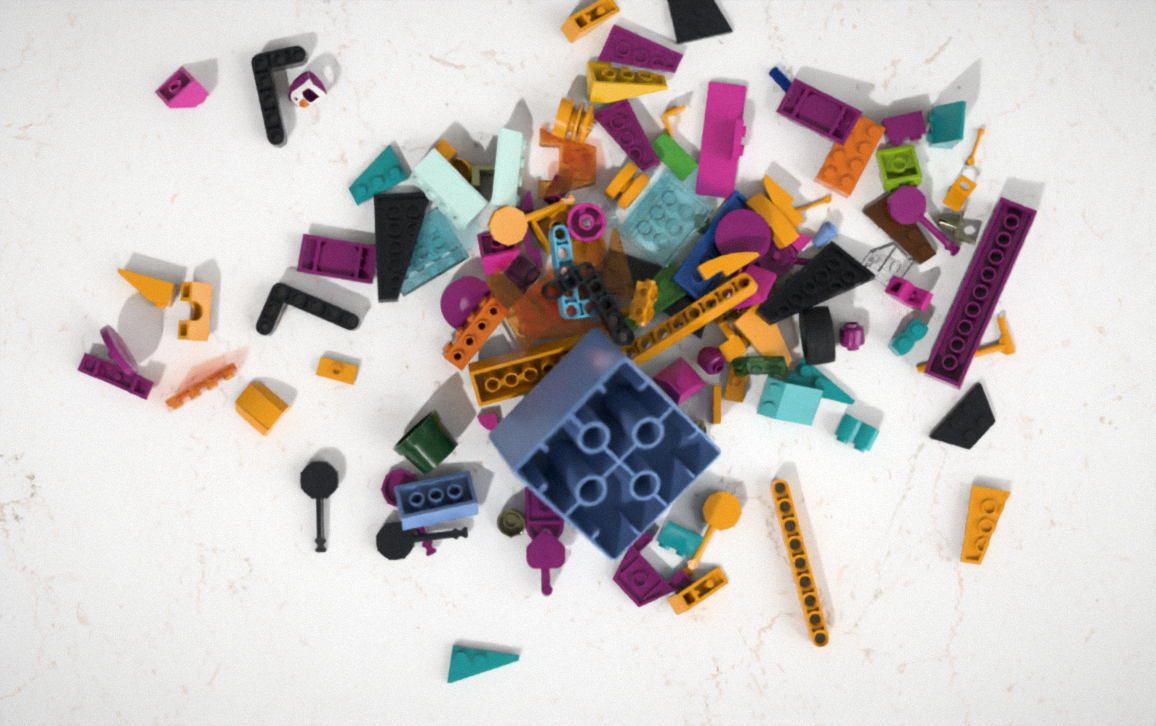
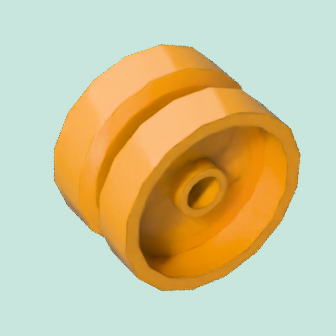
(625, 184)

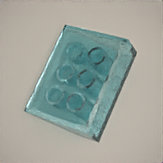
(665, 220)
(435, 252)

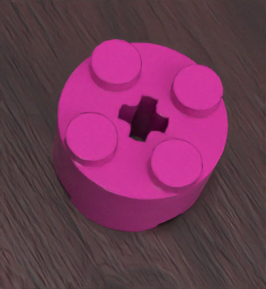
(586, 234)

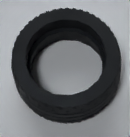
(817, 335)

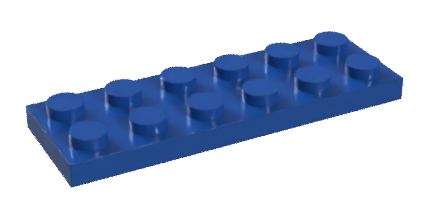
(687, 275)

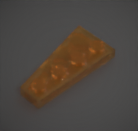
(518, 310)
(197, 389)

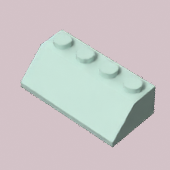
(508, 168)
(448, 190)

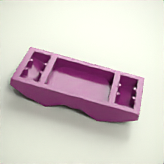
(819, 112)
(337, 259)

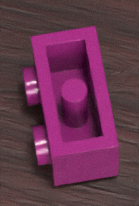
(904, 127)

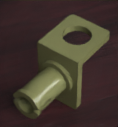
(954, 225)

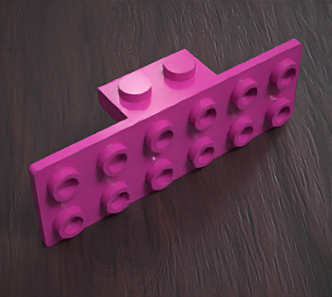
(721, 140)

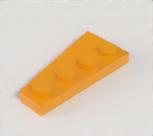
(981, 520)

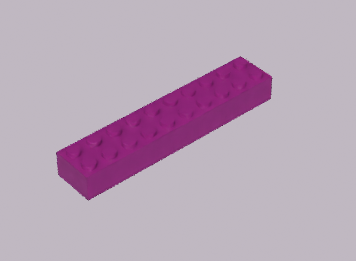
(980, 293)

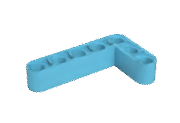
(567, 262)

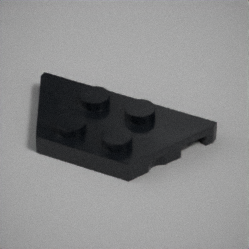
(966, 421)

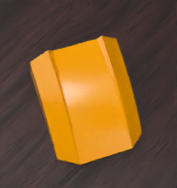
(541, 226)
(260, 407)

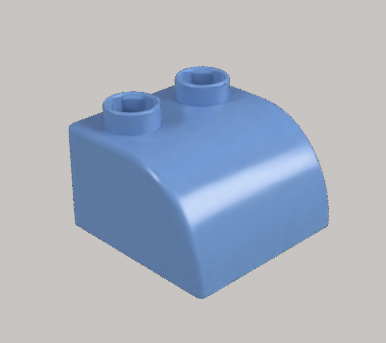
(603, 445)

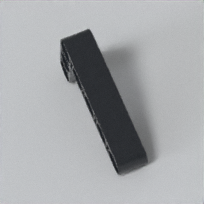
(271, 90)
(594, 298)
(306, 305)

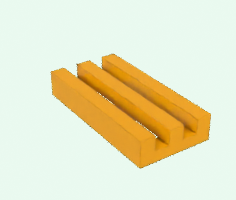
(716, 404)

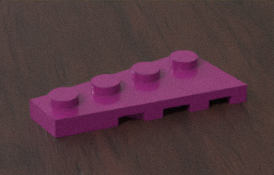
(634, 50)
(627, 132)

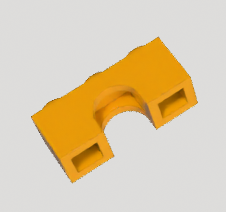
(199, 297)

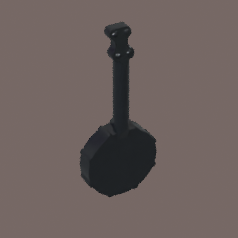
(319, 482)
(398, 543)

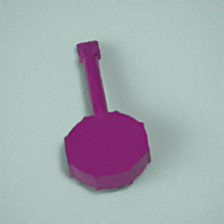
(908, 206)
(780, 260)
(401, 477)

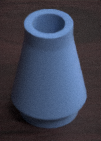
(825, 234)

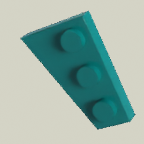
(378, 177)

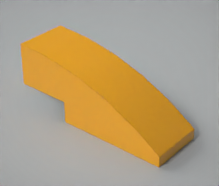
(781, 200)
(781, 230)
(726, 264)

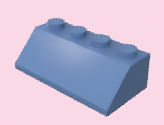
(436, 500)

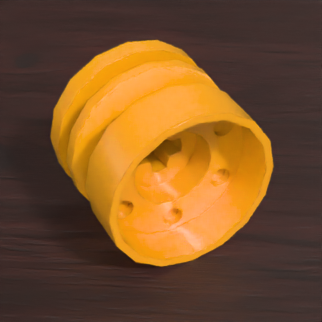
(573, 120)

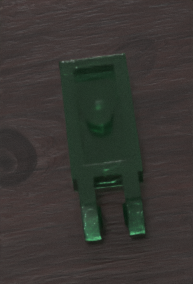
(759, 365)

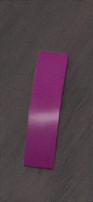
(535, 255)
(115, 376)

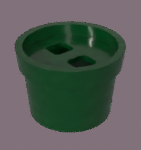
(426, 443)

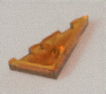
(616, 271)

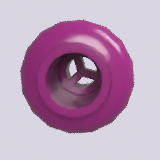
(851, 336)
(711, 360)

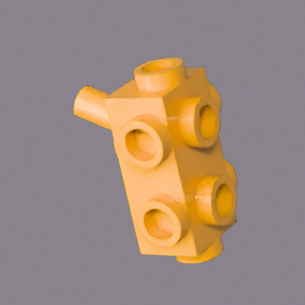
(642, 305)

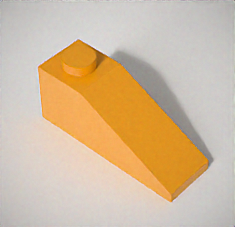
(588, 19)
(153, 289)
(697, 591)

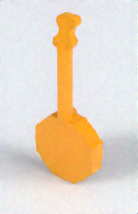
(510, 224)
(721, 513)

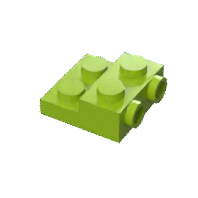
(898, 167)

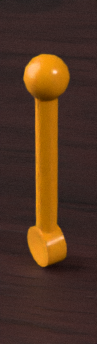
(970, 161)
(827, 199)

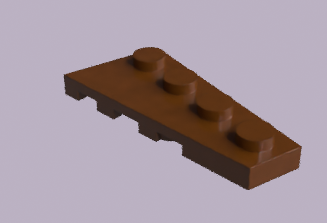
(907, 235)

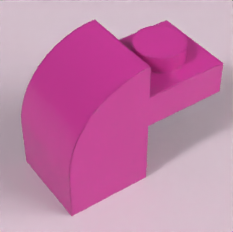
(908, 294)

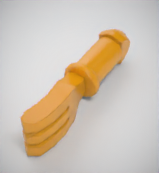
(720, 320)

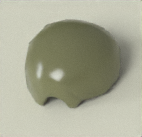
(511, 522)

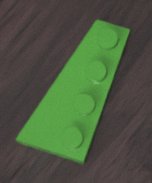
(668, 292)

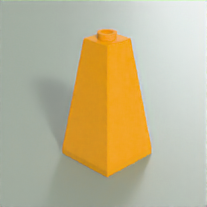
(758, 334)

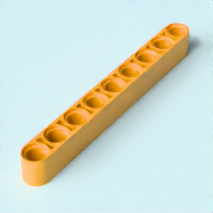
(687, 316)
(805, 570)

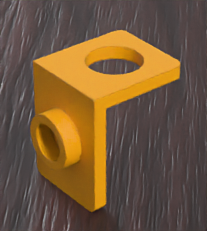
(669, 113)
(957, 195)

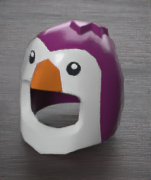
(306, 90)

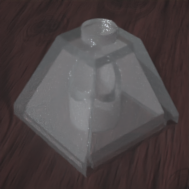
(888, 261)

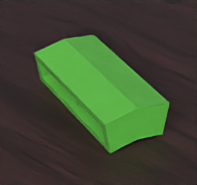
(674, 156)

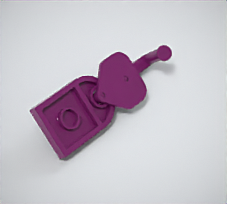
(545, 550)

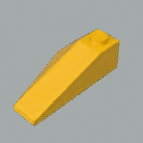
(612, 84)

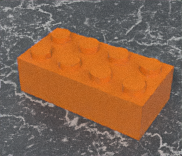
(846, 163)

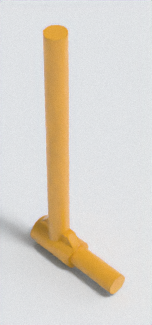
(1005, 344)

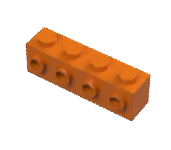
(474, 333)

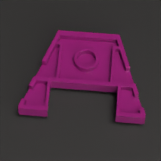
(641, 580)

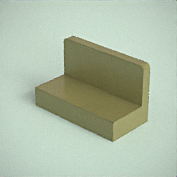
(477, 171)

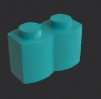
(910, 334)
(856, 432)

